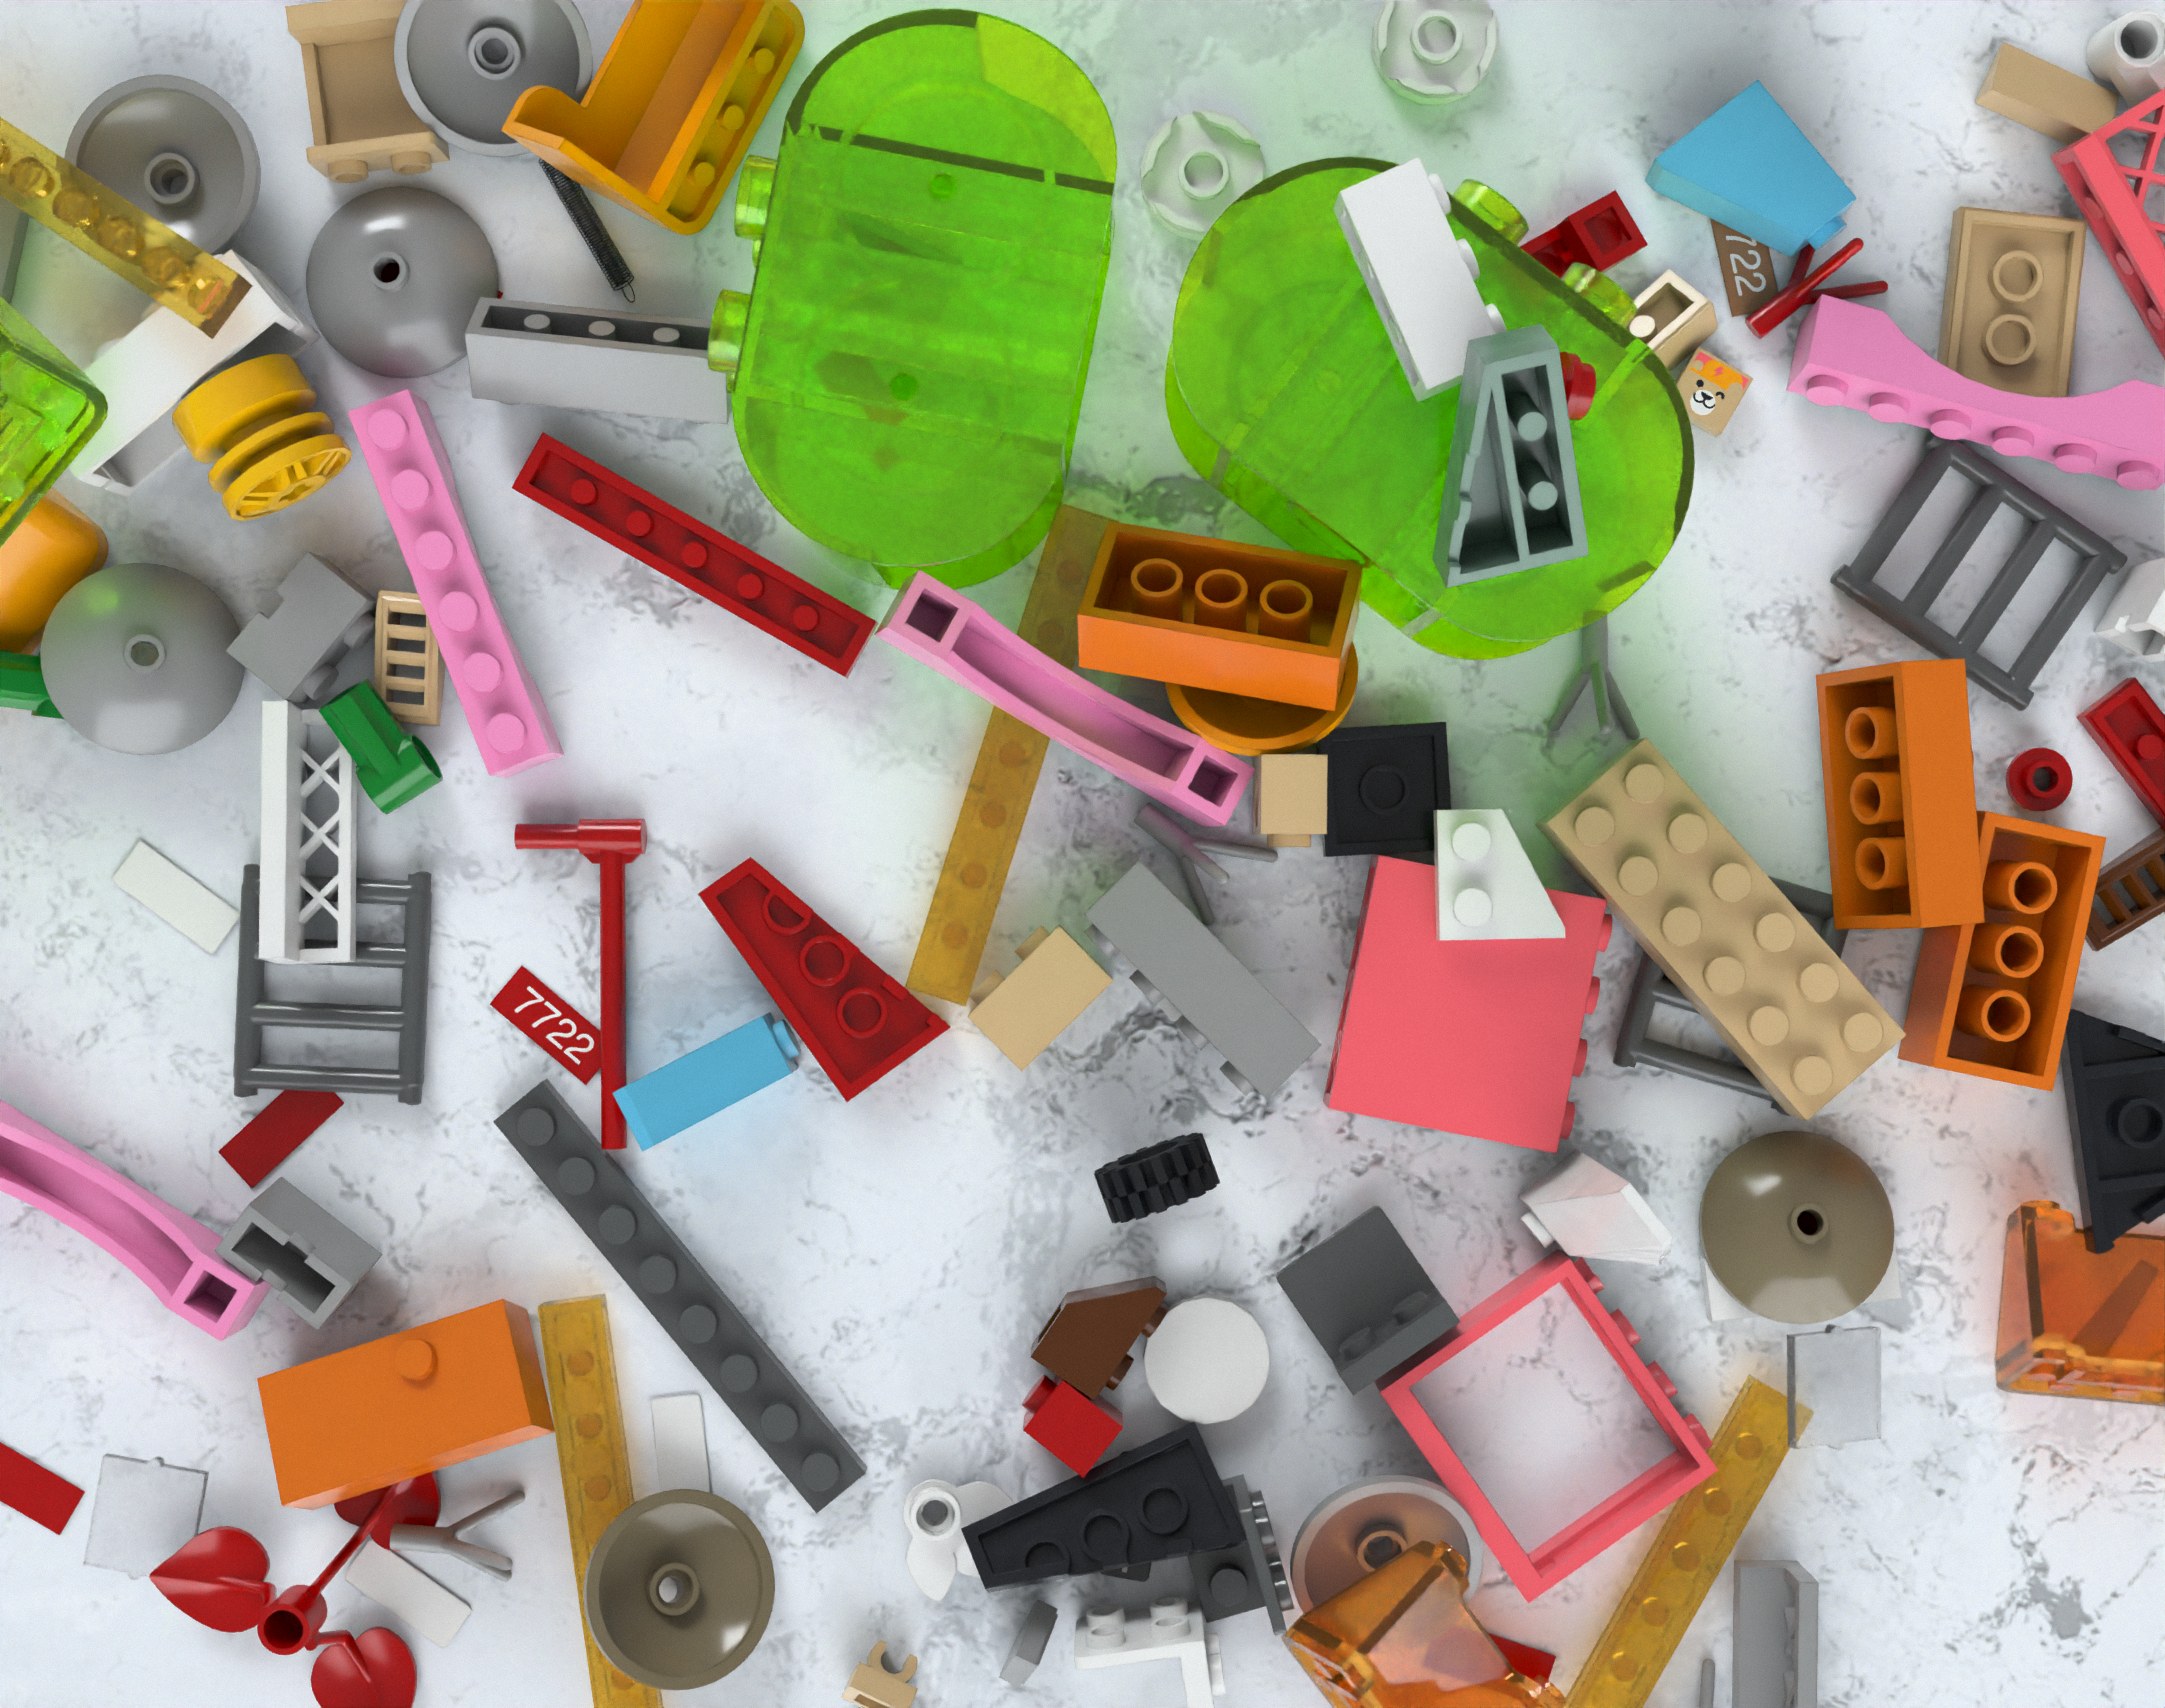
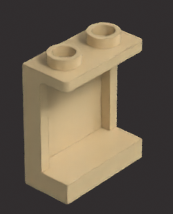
(355, 93)

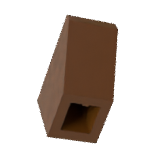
(1095, 1329)

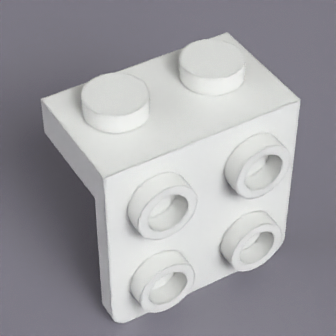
(1150, 1634)

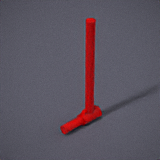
(610, 845)

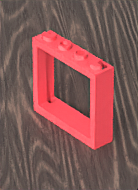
(1618, 1513)

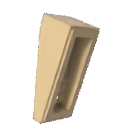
(387, 633)

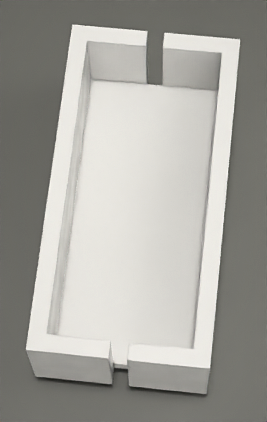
(164, 363)

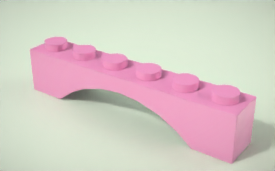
(1867, 364)
(441, 557)
(997, 665)
(129, 1222)

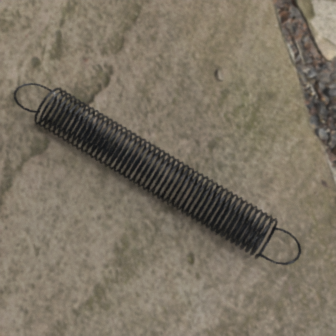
(612, 274)

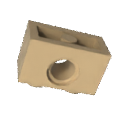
(1289, 798)

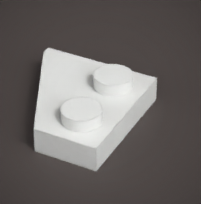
(1487, 881)

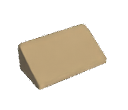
(2045, 96)
(1672, 319)

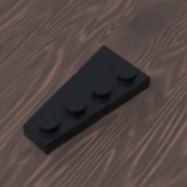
(1122, 1514)

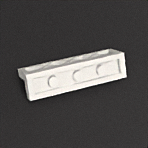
(285, 845)

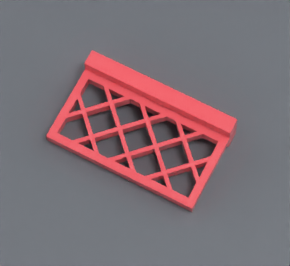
(2117, 211)

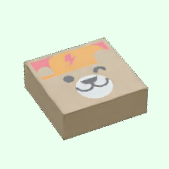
(1711, 390)

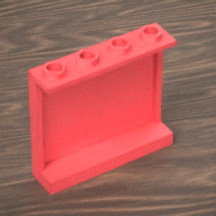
(1463, 1029)

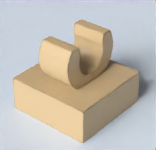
(876, 1688)

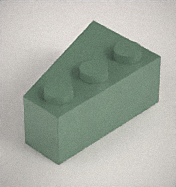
(1511, 464)

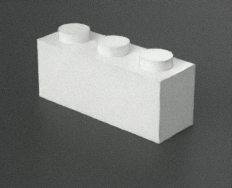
(1417, 273)

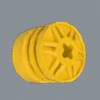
(261, 436)

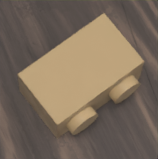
(1039, 995)

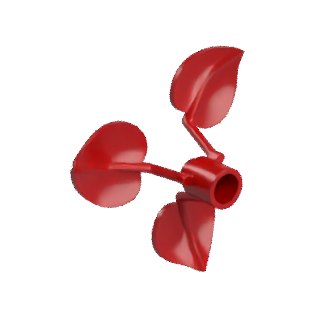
(223, 1586)

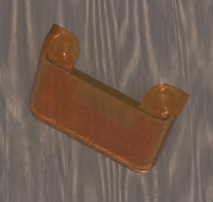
(2078, 1317)
(1410, 1642)

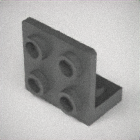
(1366, 1299)
(1244, 1576)

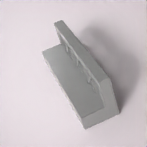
(1774, 1635)

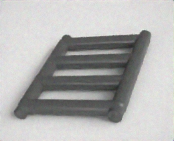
(2047, 524)
(1653, 987)
(409, 1019)

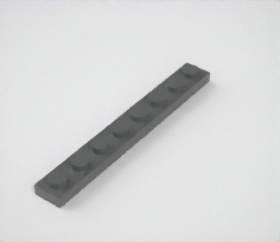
(681, 1295)

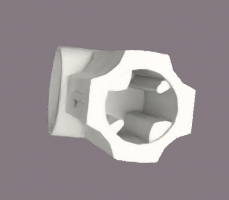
(2136, 76)

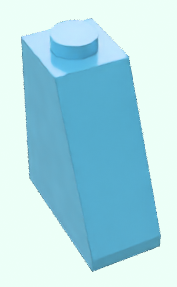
(1755, 175)
(708, 1080)

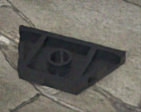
(2115, 1125)

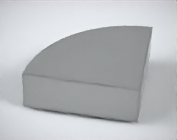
(1029, 1644)

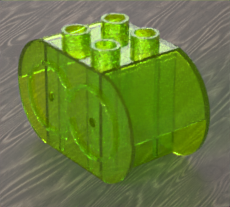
(922, 296)
(1313, 431)

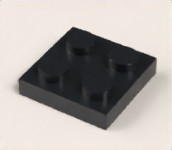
(1384, 787)

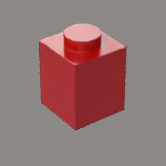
(1070, 1422)

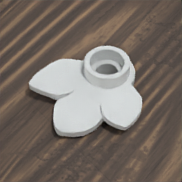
(940, 1546)

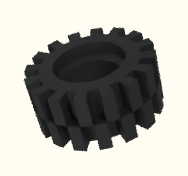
(1157, 1178)

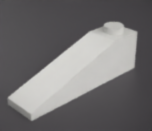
(1594, 1214)

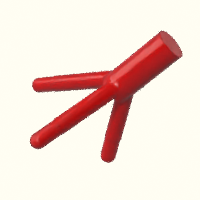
(1801, 292)

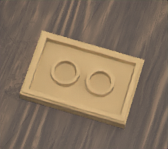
(2012, 299)

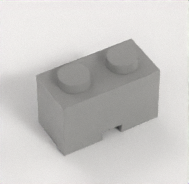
(308, 632)
(298, 1252)

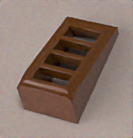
(2147, 906)

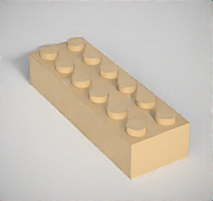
(1720, 929)

